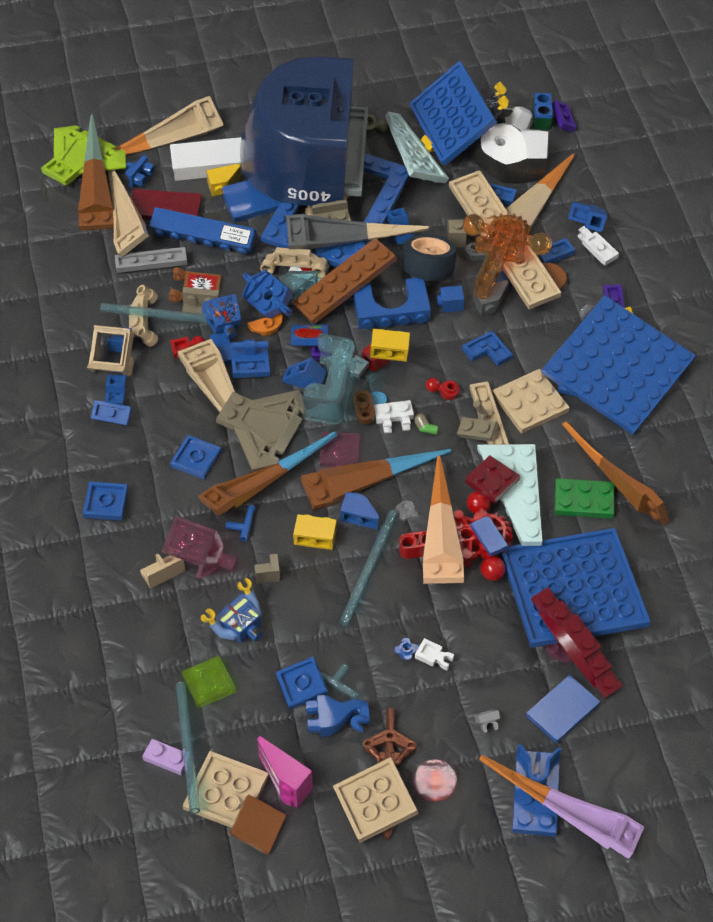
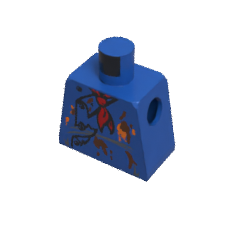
(222, 314)

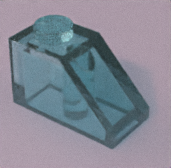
(298, 282)

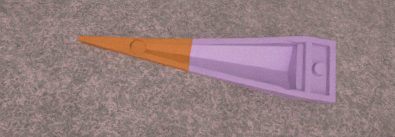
(600, 824)

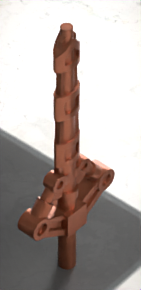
(389, 738)

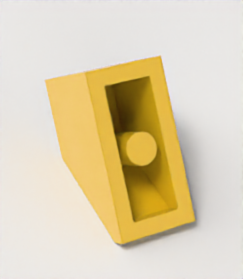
(222, 177)

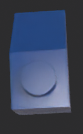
(304, 373)
(358, 511)

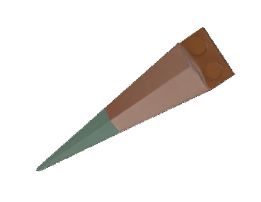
(95, 201)

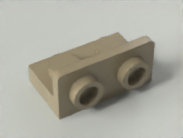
(332, 210)
(194, 298)

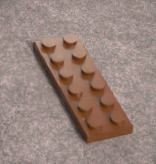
(344, 281)

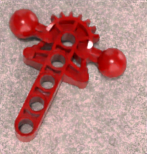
(492, 567)

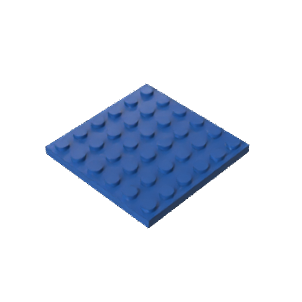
(618, 364)
(584, 573)

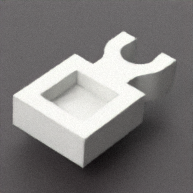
(432, 653)

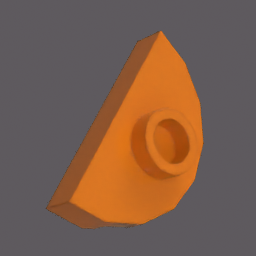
(266, 326)

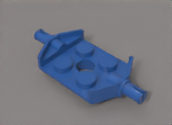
(261, 287)

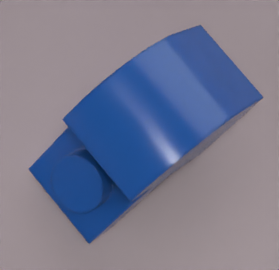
(590, 215)
(399, 217)

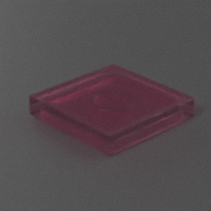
(340, 450)

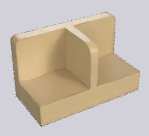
(162, 570)

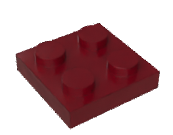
(492, 479)

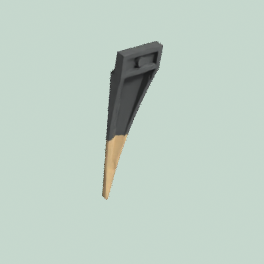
(320, 232)

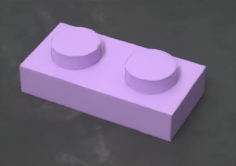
(164, 756)

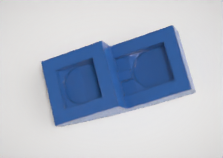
(115, 389)

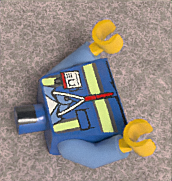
(238, 618)

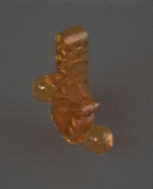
(502, 243)

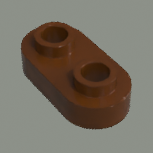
(365, 408)

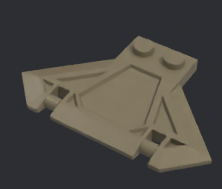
(263, 424)

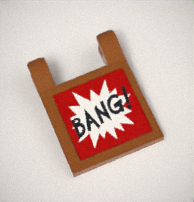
(193, 280)

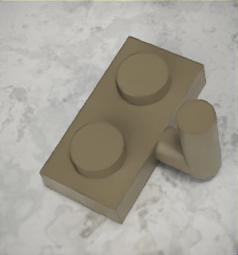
(478, 428)

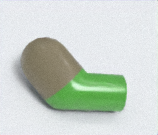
(424, 426)

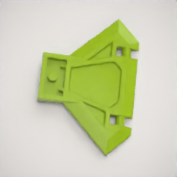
(71, 151)

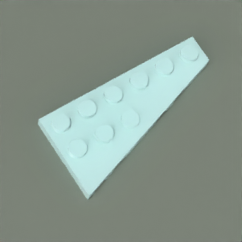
(414, 154)
(523, 498)

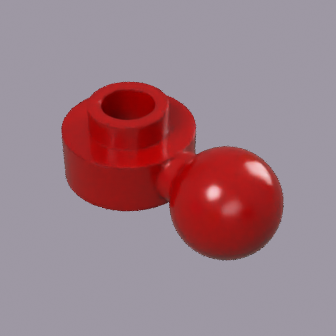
(434, 385)

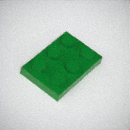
(584, 498)

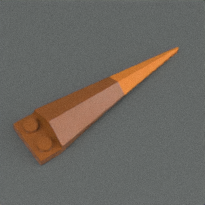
(638, 494)

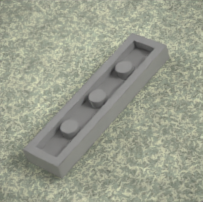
(151, 259)

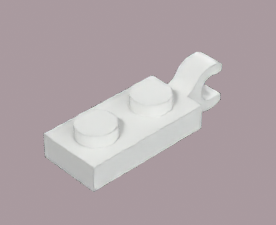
(598, 246)

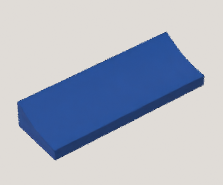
(247, 202)

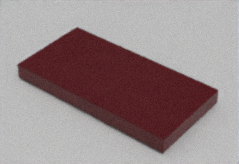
(175, 201)

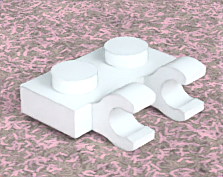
(393, 412)

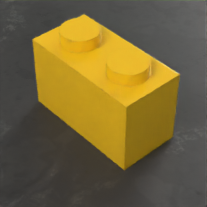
(389, 345)
(315, 532)

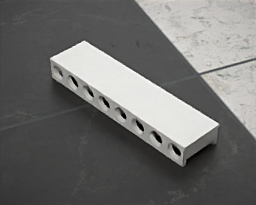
(194, 158)

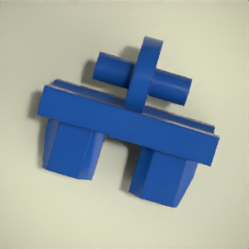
(136, 171)

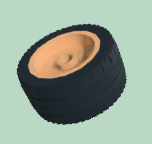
(429, 257)

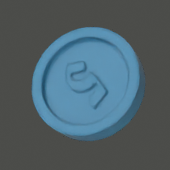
(378, 398)

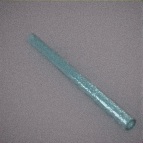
(151, 312)
(368, 568)
(187, 747)

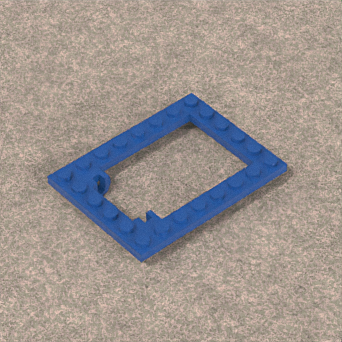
(396, 176)

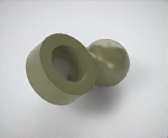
(381, 126)

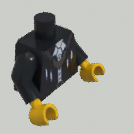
(497, 103)

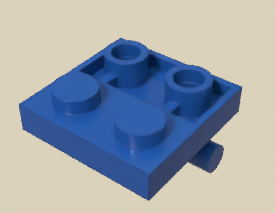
(250, 359)

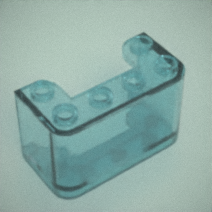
(329, 401)

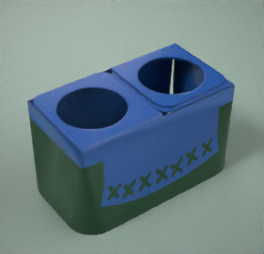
(542, 121)

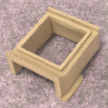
(126, 362)

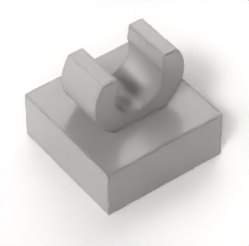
(487, 717)

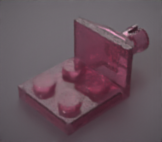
(198, 546)

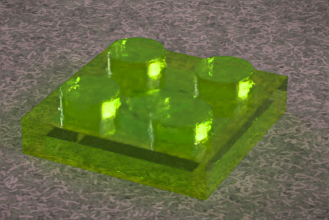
(208, 681)

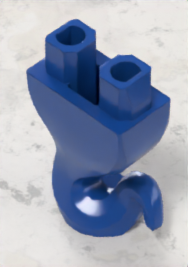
(335, 714)

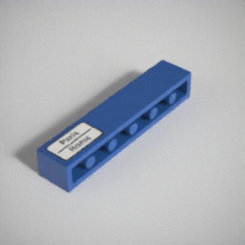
(203, 230)

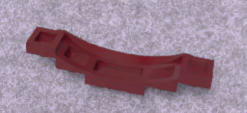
(576, 642)

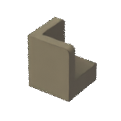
(268, 572)

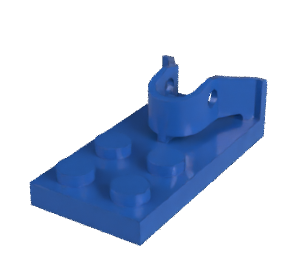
(528, 813)

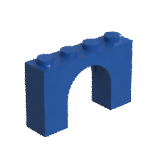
(372, 315)

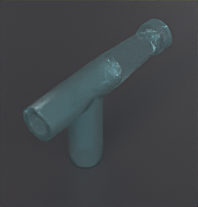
(335, 681)

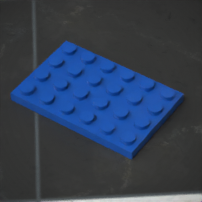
(452, 113)

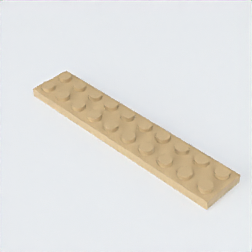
(528, 278)

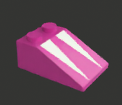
(288, 775)

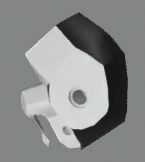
(512, 150)

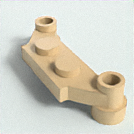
(295, 258)
(140, 323)

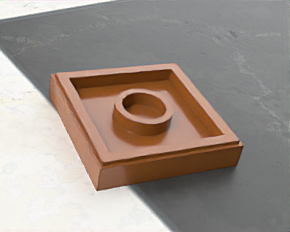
(257, 824)

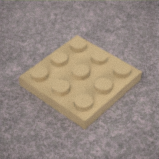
(530, 401)
(224, 786)
(375, 800)

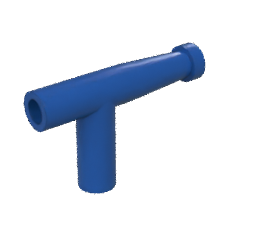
(245, 528)

